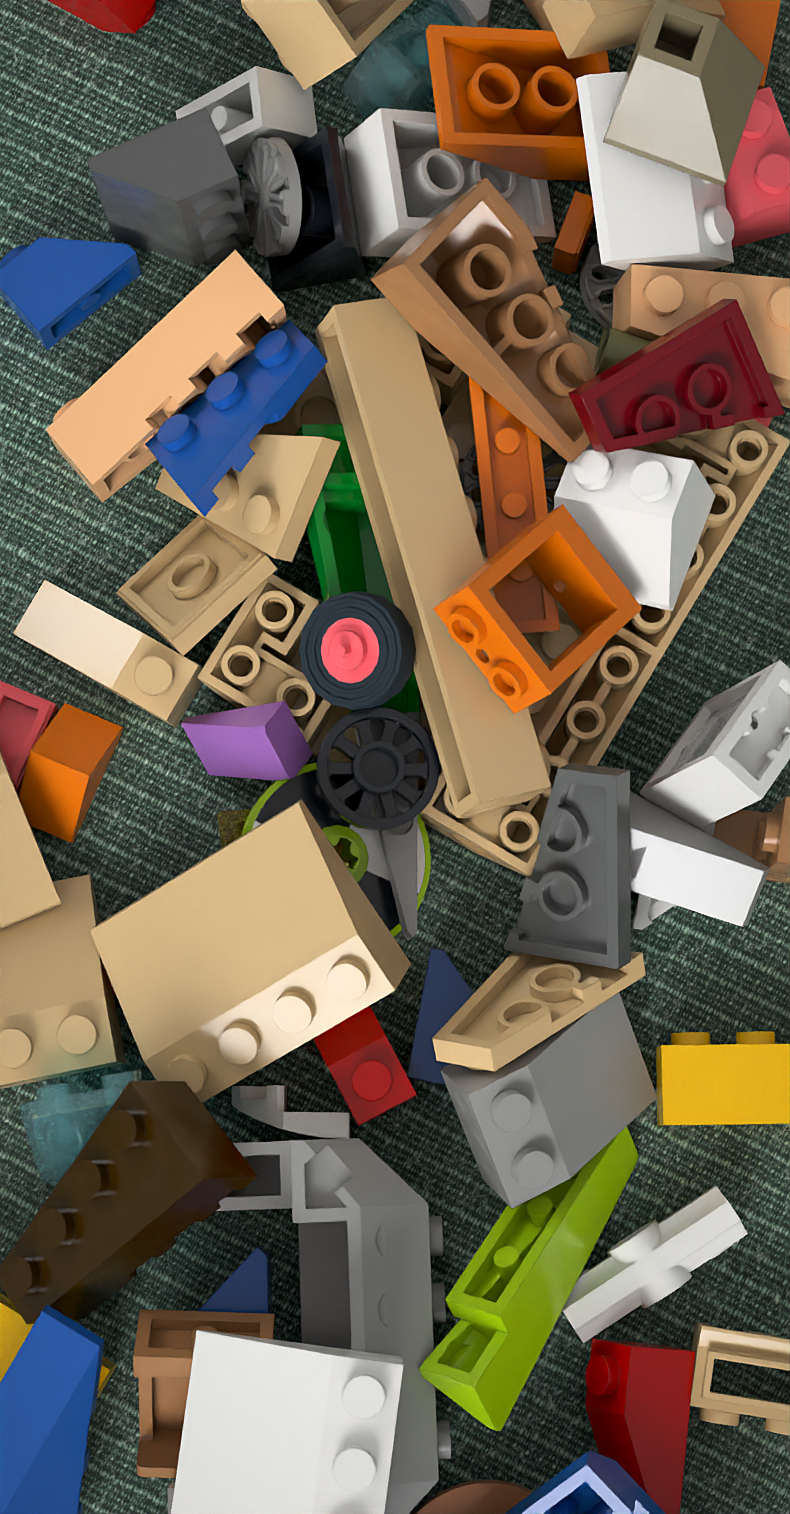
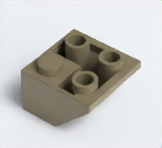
(686, 93)

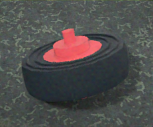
(357, 650)

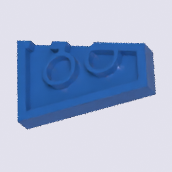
(223, 421)

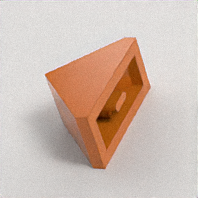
(67, 771)

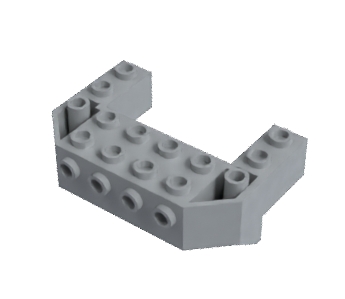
(362, 1278)

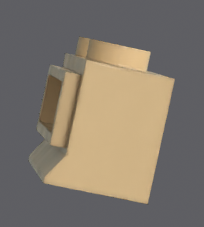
(740, 1347)

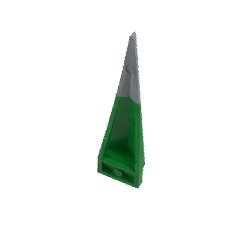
(349, 562)

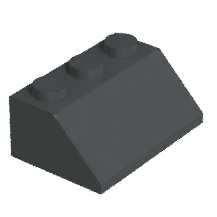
(174, 192)

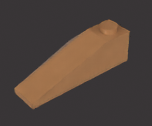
(486, 306)

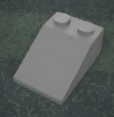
(553, 1103)

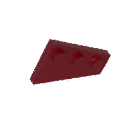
(680, 384)

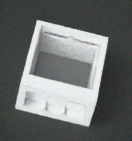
(728, 751)

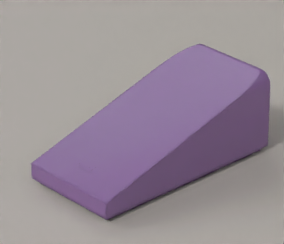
(249, 742)

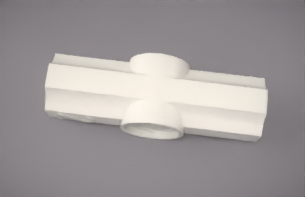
(652, 1263)

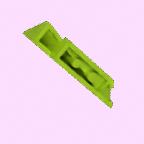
(522, 1284)

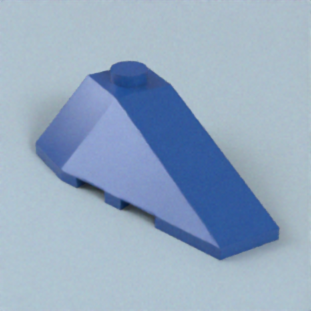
(47, 1416)

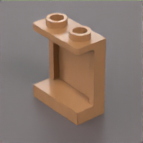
(163, 1371)

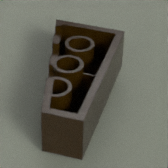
(123, 1200)

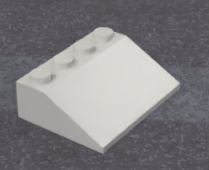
(286, 1428)

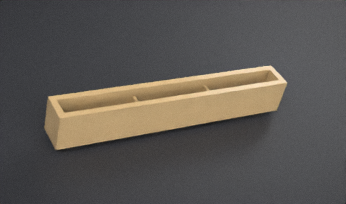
(426, 547)

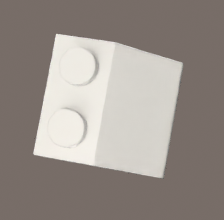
(640, 516)

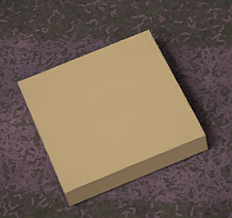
(195, 582)

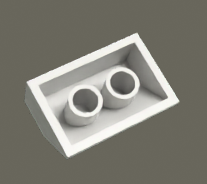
(644, 207)

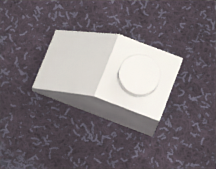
(257, 107)

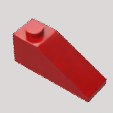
(365, 1066)
(641, 1412)

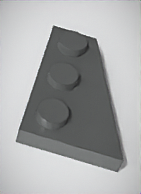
(581, 879)

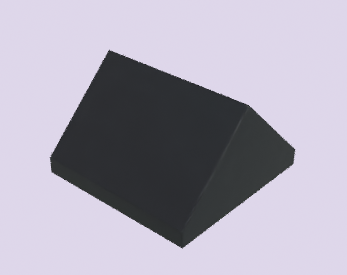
(328, 233)

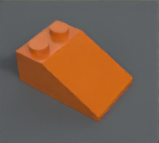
(510, 99)

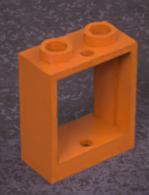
(576, 578)

